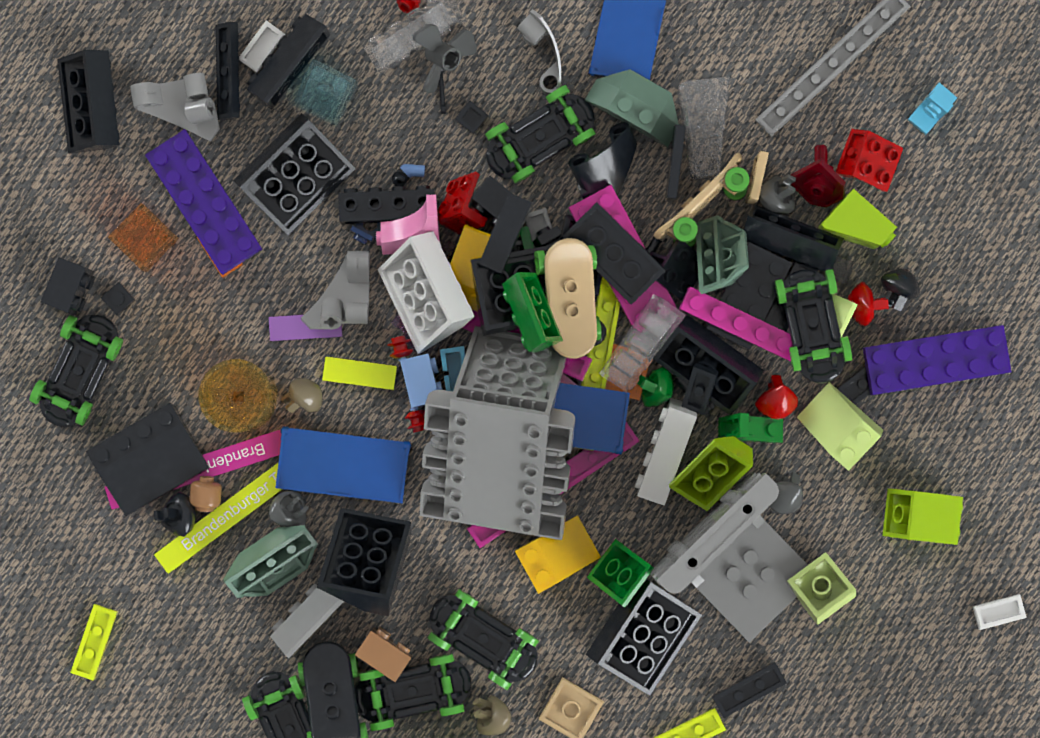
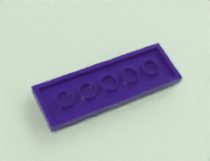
(203, 202)
(937, 360)

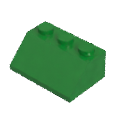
(531, 311)

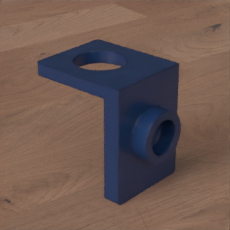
(363, 235)

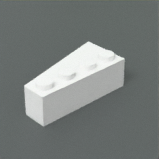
(666, 452)

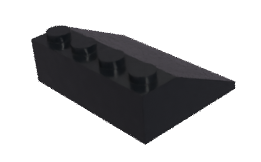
(294, 174)
(493, 310)
(148, 459)
(365, 560)
(644, 636)

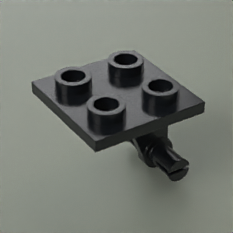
(680, 267)

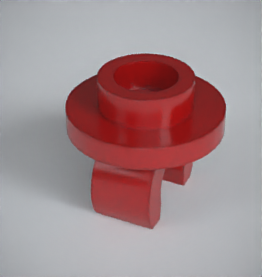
(408, 5)

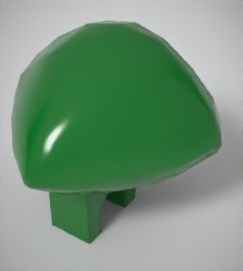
(656, 388)

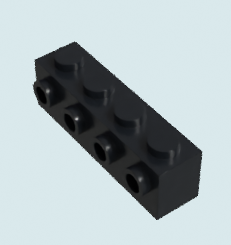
(380, 205)
(792, 238)

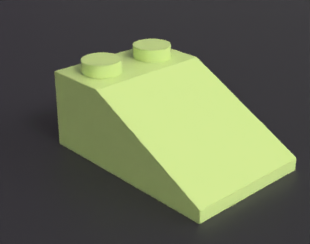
(840, 426)

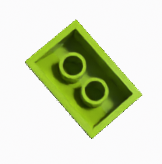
(714, 471)

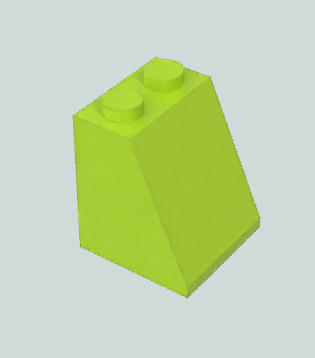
(859, 222)
(922, 516)

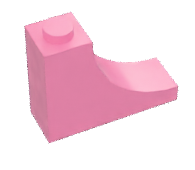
(397, 232)

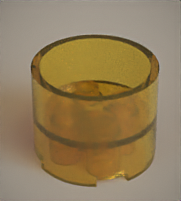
(218, 396)

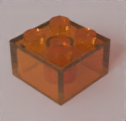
(143, 237)

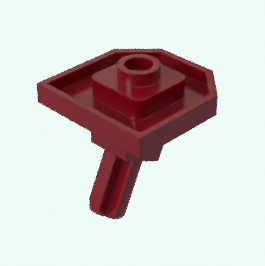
(819, 181)

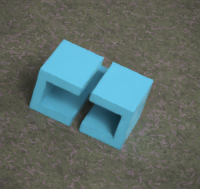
(452, 361)

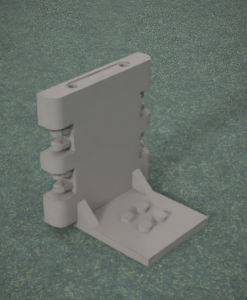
(500, 440)
(736, 559)

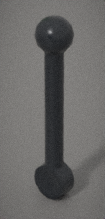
(441, 90)

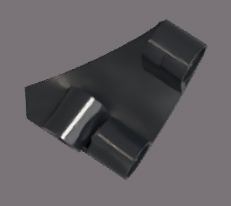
(607, 166)

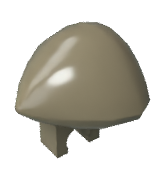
(303, 394)
(492, 717)

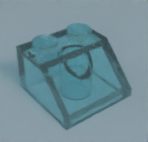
(325, 92)

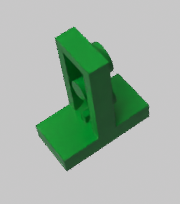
(751, 428)

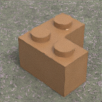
(383, 654)

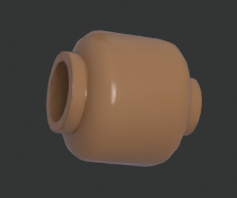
(205, 494)

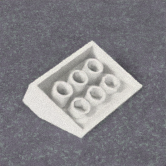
(425, 291)

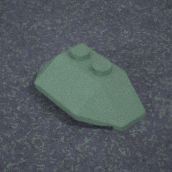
(636, 102)
(720, 253)
(271, 562)

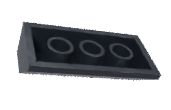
(288, 61)
(88, 101)

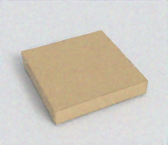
(756, 177)
(571, 709)

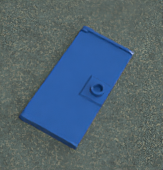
(627, 37)
(598, 416)
(342, 465)

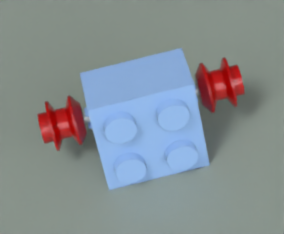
(419, 379)

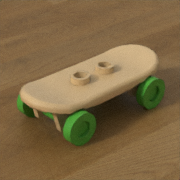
(735, 185)
(571, 294)

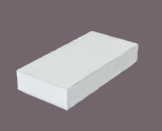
(261, 46)
(999, 611)

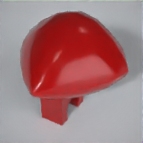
(863, 297)
(778, 400)

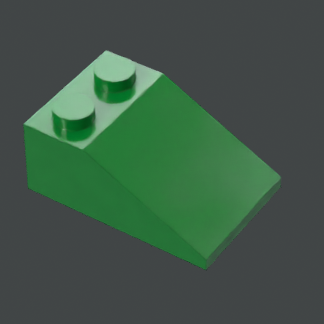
(620, 573)

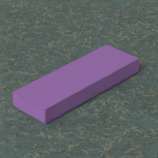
(293, 328)

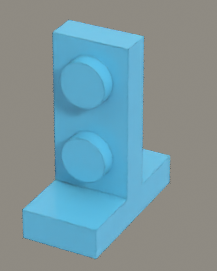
(932, 108)

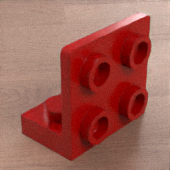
(869, 159)
(454, 209)

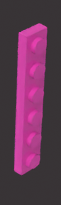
(737, 323)

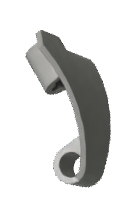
(534, 31)
(180, 103)
(346, 296)

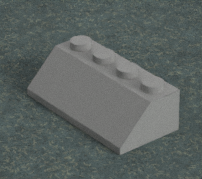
(304, 620)

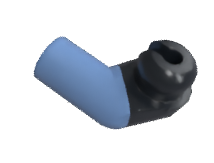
(405, 172)

